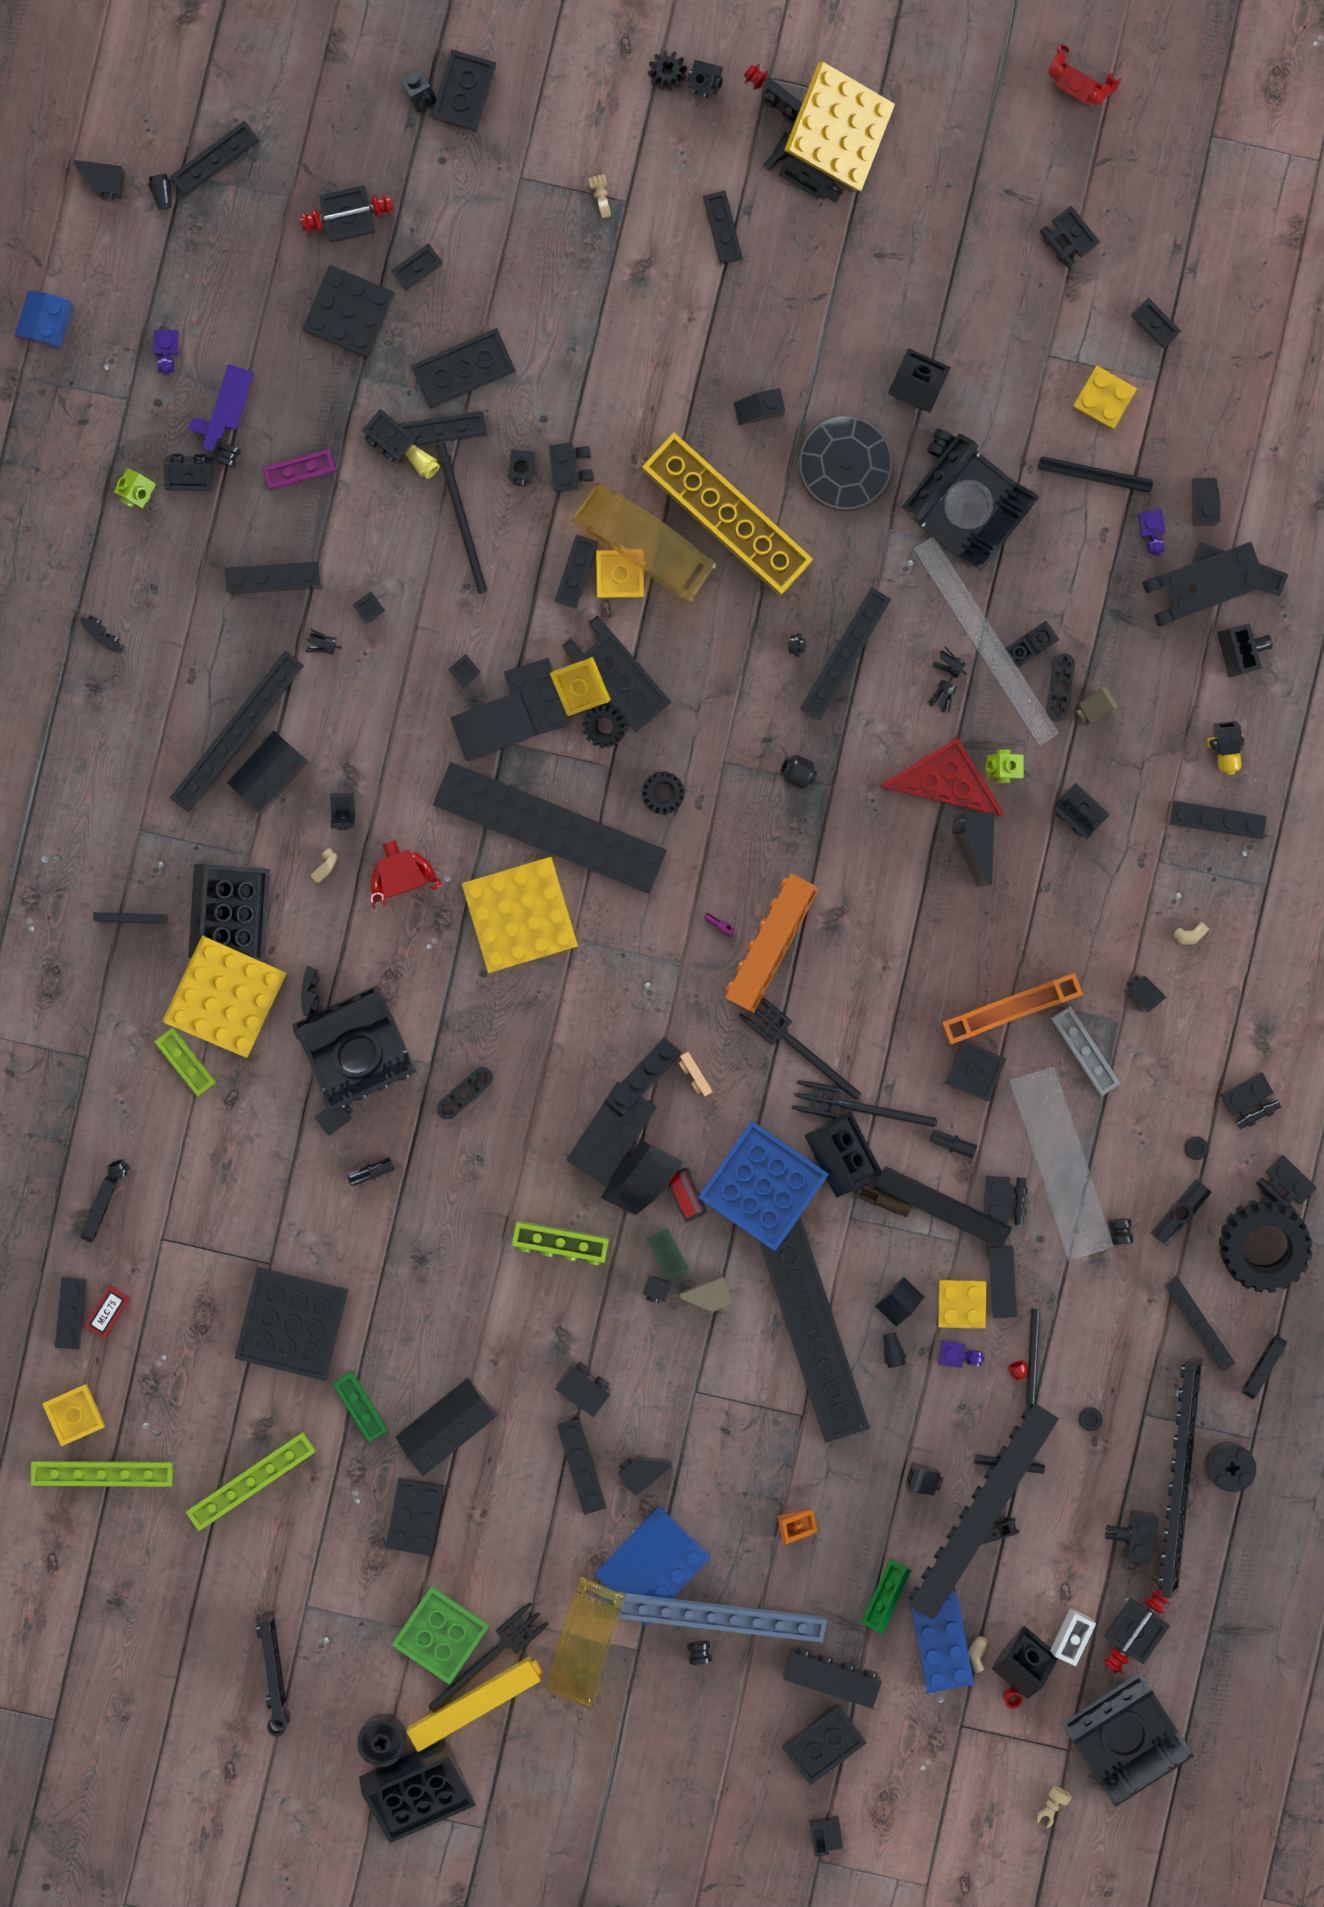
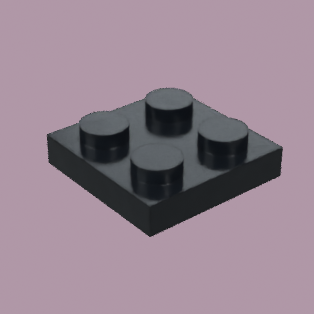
(975, 1071)

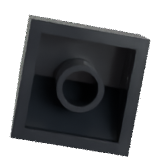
(919, 380)
(1025, 1663)

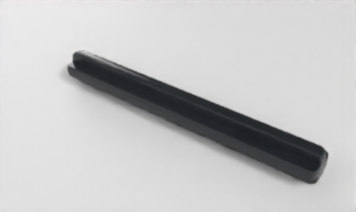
(1095, 474)

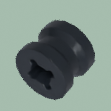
(227, 455)
(699, 1652)

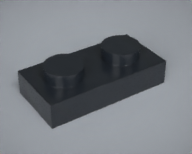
(417, 267)
(1155, 323)

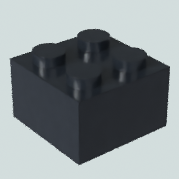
(583, 1388)

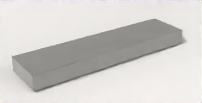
(1085, 1051)

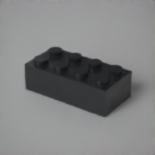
(609, 1139)

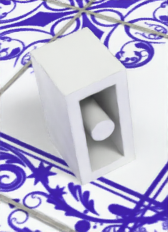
(1072, 1637)

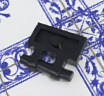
(1074, 231)
(1247, 1094)
(1290, 1179)
(997, 1198)

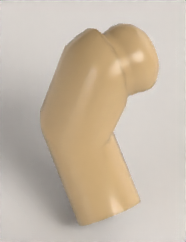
(323, 870)
(1191, 937)
(976, 1652)

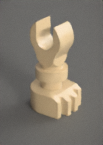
(598, 183)
(1057, 1796)

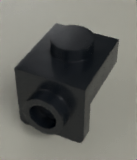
(418, 90)
(342, 810)

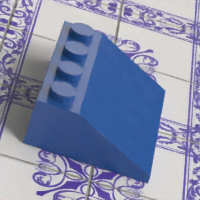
(654, 1559)

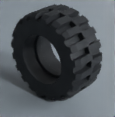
(1275, 1274)

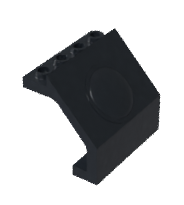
(354, 1048)
(1127, 1739)

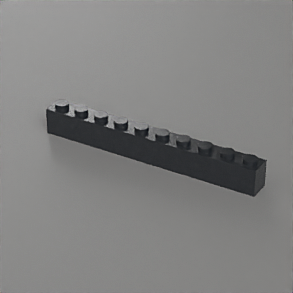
(984, 1511)

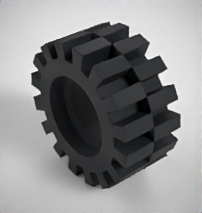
(592, 729)
(663, 778)

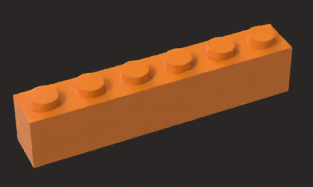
(771, 943)

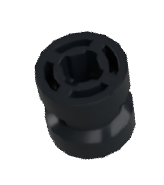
(941, 442)
(1118, 1226)

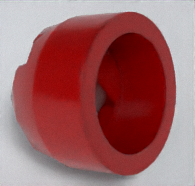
(1018, 1369)
(1012, 1703)

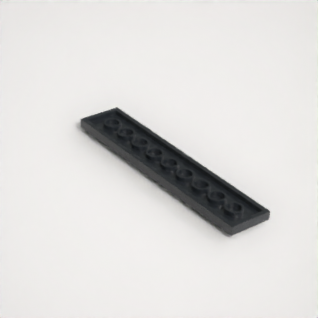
(549, 827)
(815, 1336)
(1180, 1486)

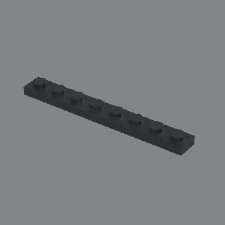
(237, 731)

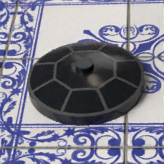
(845, 463)

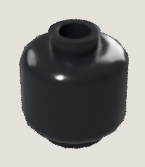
(798, 771)

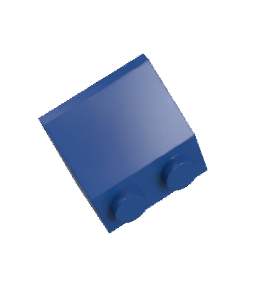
(44, 319)

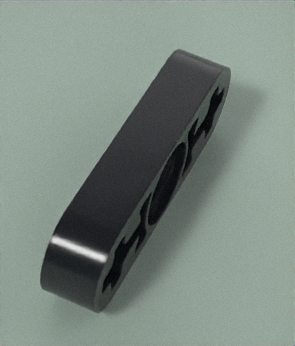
(1068, 671)
(448, 1100)
(99, 1209)
(1264, 1367)

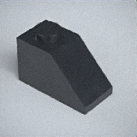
(103, 178)
(760, 407)
(1205, 502)
(1144, 993)
(642, 1471)
(923, 1479)

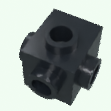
(705, 78)

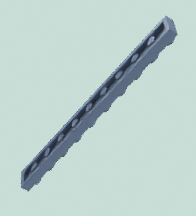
(721, 1617)

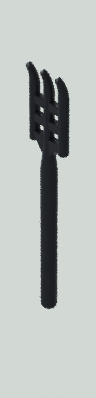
(782, 1033)
(838, 1103)
(506, 1642)

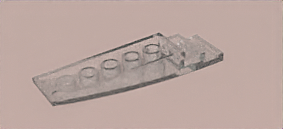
(1061, 1164)

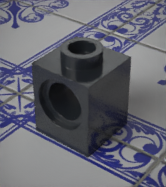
(517, 457)
(334, 1120)

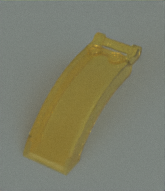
(643, 540)
(585, 1643)

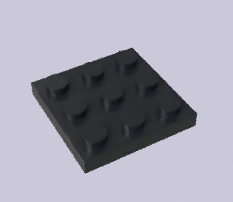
(348, 311)

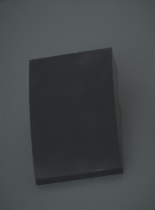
(493, 726)
(641, 1178)

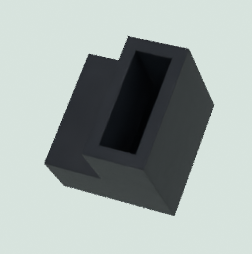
(900, 1301)
(825, 1835)

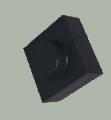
(369, 608)
(464, 670)

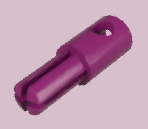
(720, 924)

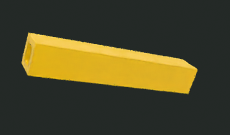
(474, 1703)

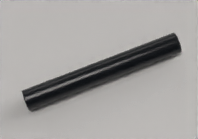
(988, 1460)

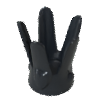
(325, 643)
(955, 663)
(945, 693)

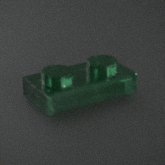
(667, 1254)

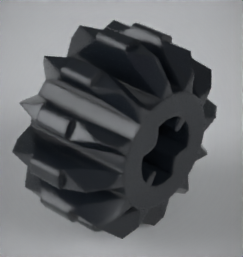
(666, 61)

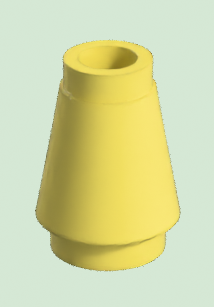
(422, 462)

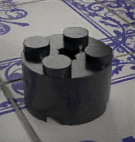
(1220, 1458)
(376, 1752)

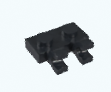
(564, 467)

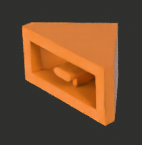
(797, 1525)

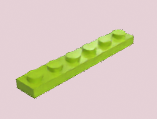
(101, 1473)
(250, 1481)

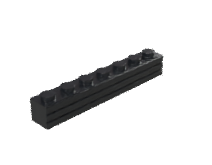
(1199, 1323)

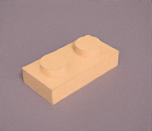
(699, 1083)

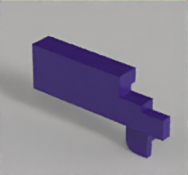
(227, 408)

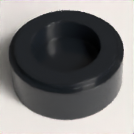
(1196, 1148)
(1090, 1419)

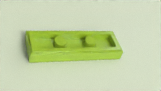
(185, 1062)

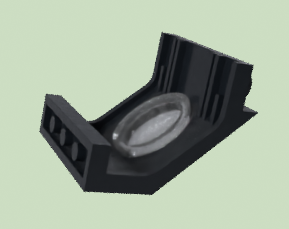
(969, 503)

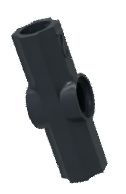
(1191, 1200)

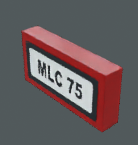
(107, 1311)

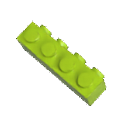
(560, 1241)

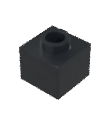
(656, 1289)

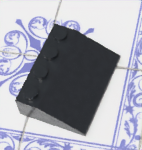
(976, 839)
(230, 908)
(416, 1791)

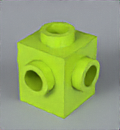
(134, 488)
(1005, 766)

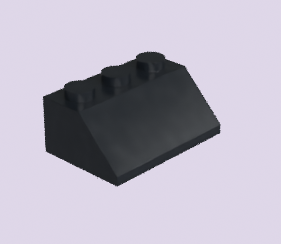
(268, 772)
(843, 1154)

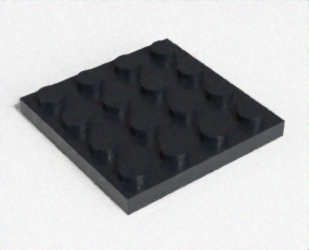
(291, 1323)

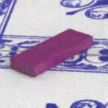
(299, 469)

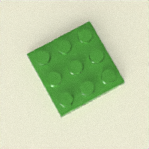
(440, 1634)

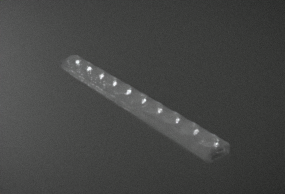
(985, 641)

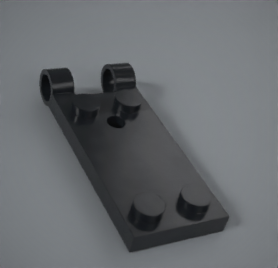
(1215, 578)
(626, 680)
(276, 1698)

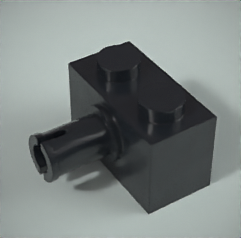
(1241, 649)
(1138, 1536)

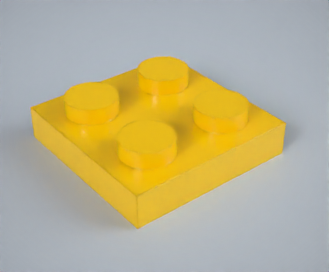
(1104, 397)
(618, 576)
(580, 686)
(962, 1304)
(73, 1414)

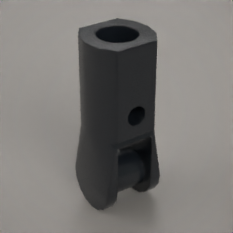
(995, 1533)

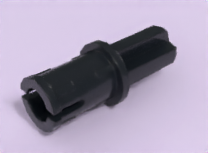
(953, 1143)
(370, 1172)

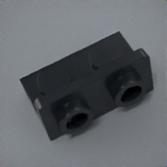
(389, 436)
(188, 472)

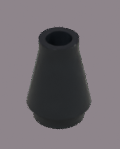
(161, 190)
(893, 1351)

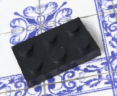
(464, 90)
(539, 695)
(415, 1516)
(824, 1744)

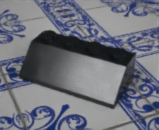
(445, 1426)

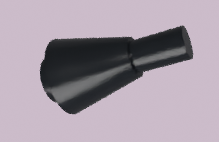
(778, 153)

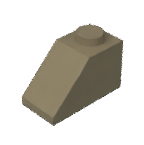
(1096, 706)
(710, 1295)

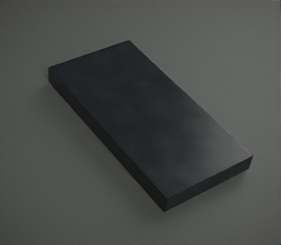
(463, 368)

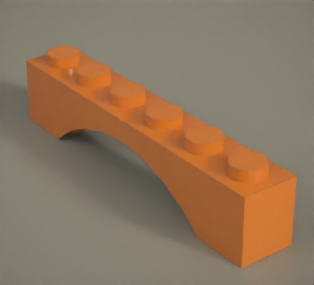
(1011, 1008)

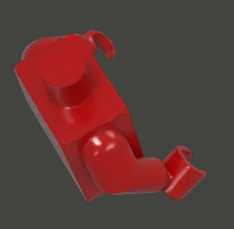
(1077, 83)
(400, 873)

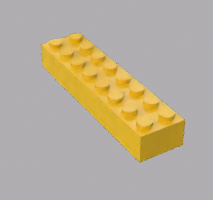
(727, 514)

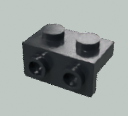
(1080, 811)

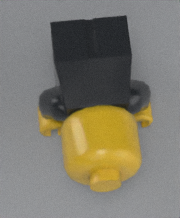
(1227, 743)

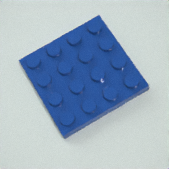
(763, 1186)

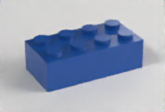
(943, 1647)

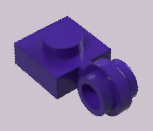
(165, 344)
(1151, 525)
(953, 1354)

